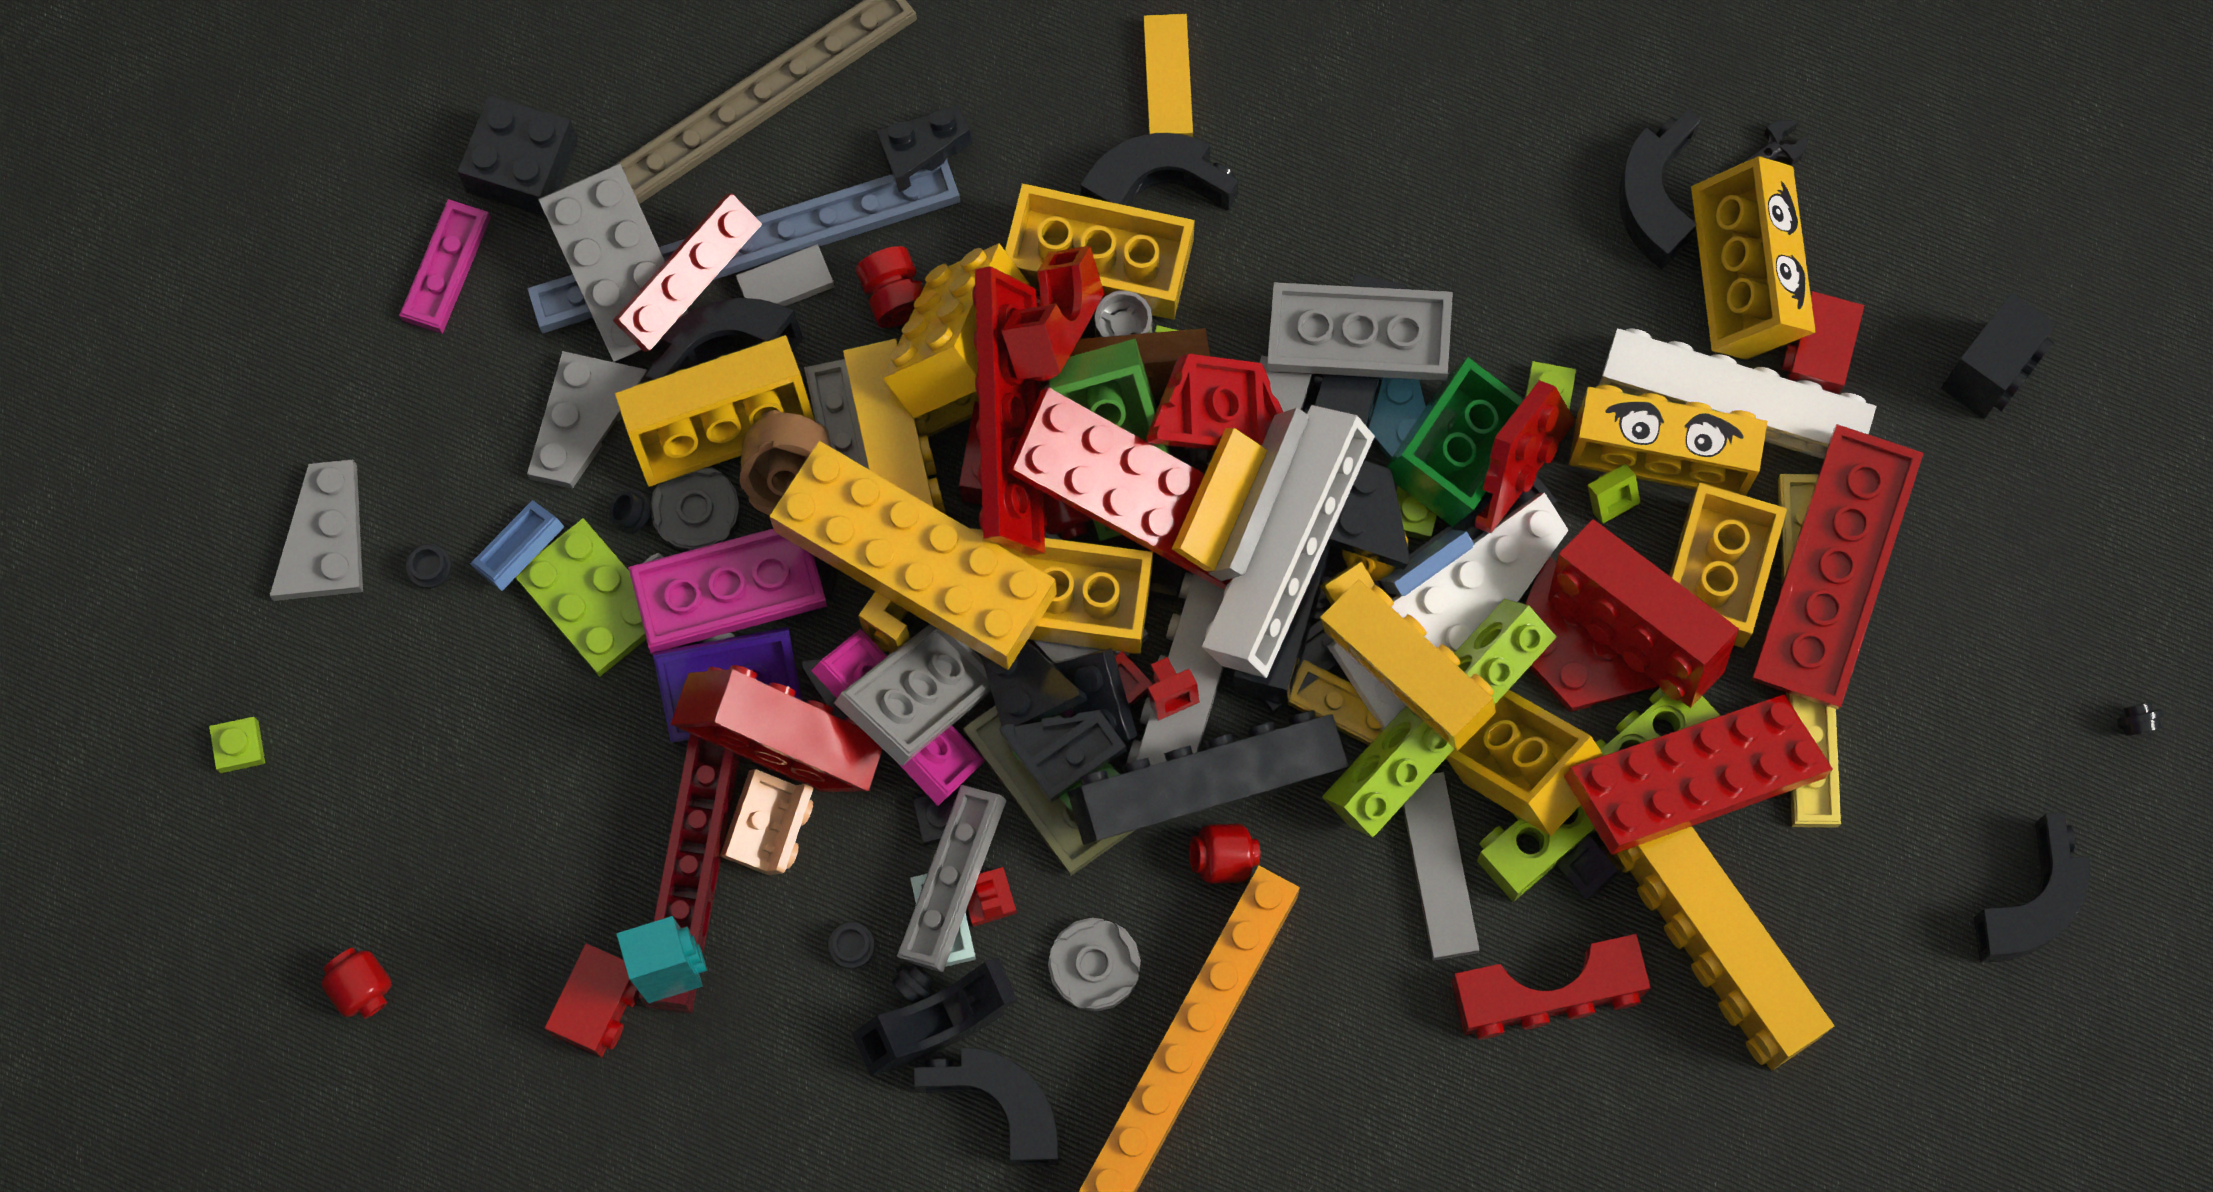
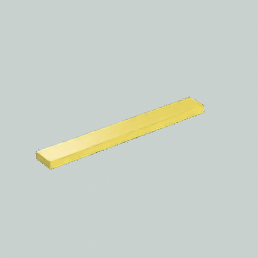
(1820, 801)

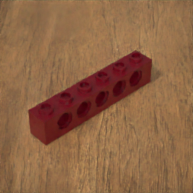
(696, 847)

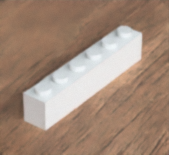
(1797, 412)
(1265, 599)

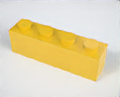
(1409, 664)

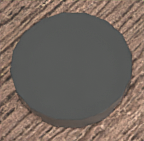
(695, 509)

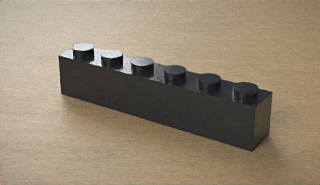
(1206, 778)

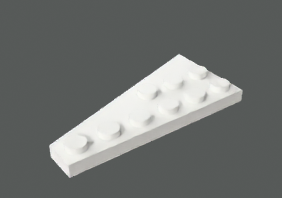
(1467, 591)

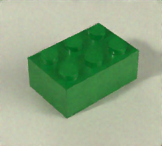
(1452, 442)

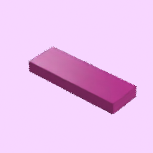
(445, 266)

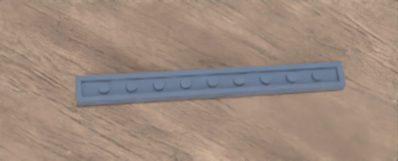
(785, 232)

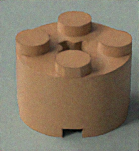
(775, 454)

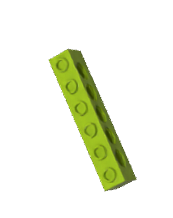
(1410, 749)
(1519, 871)

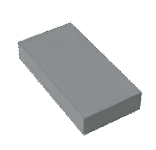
(788, 278)

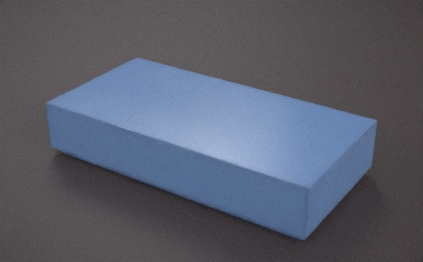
(517, 545)
(1428, 562)

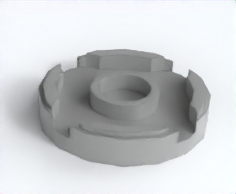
(1094, 964)

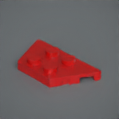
(1213, 395)
(1522, 449)
(1575, 664)

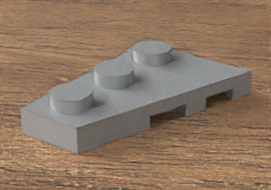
(579, 416)
(323, 537)

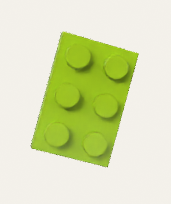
(586, 596)

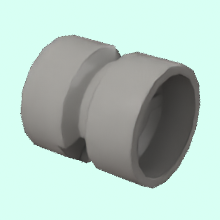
(1122, 315)

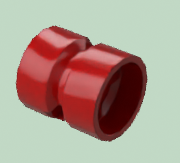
(890, 282)

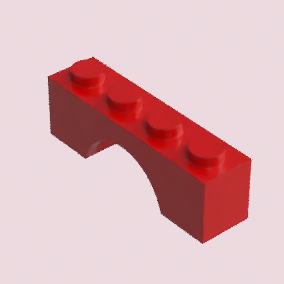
(1046, 335)
(1493, 999)

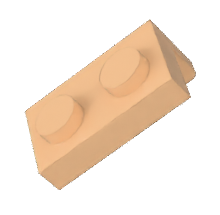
(767, 823)

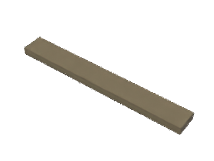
(763, 94)

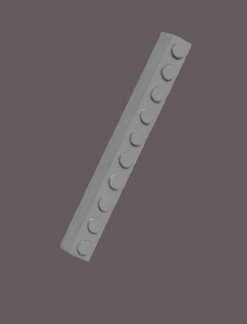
(1190, 627)

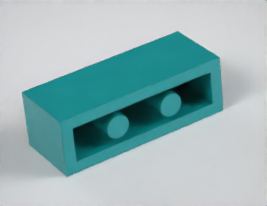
(662, 959)

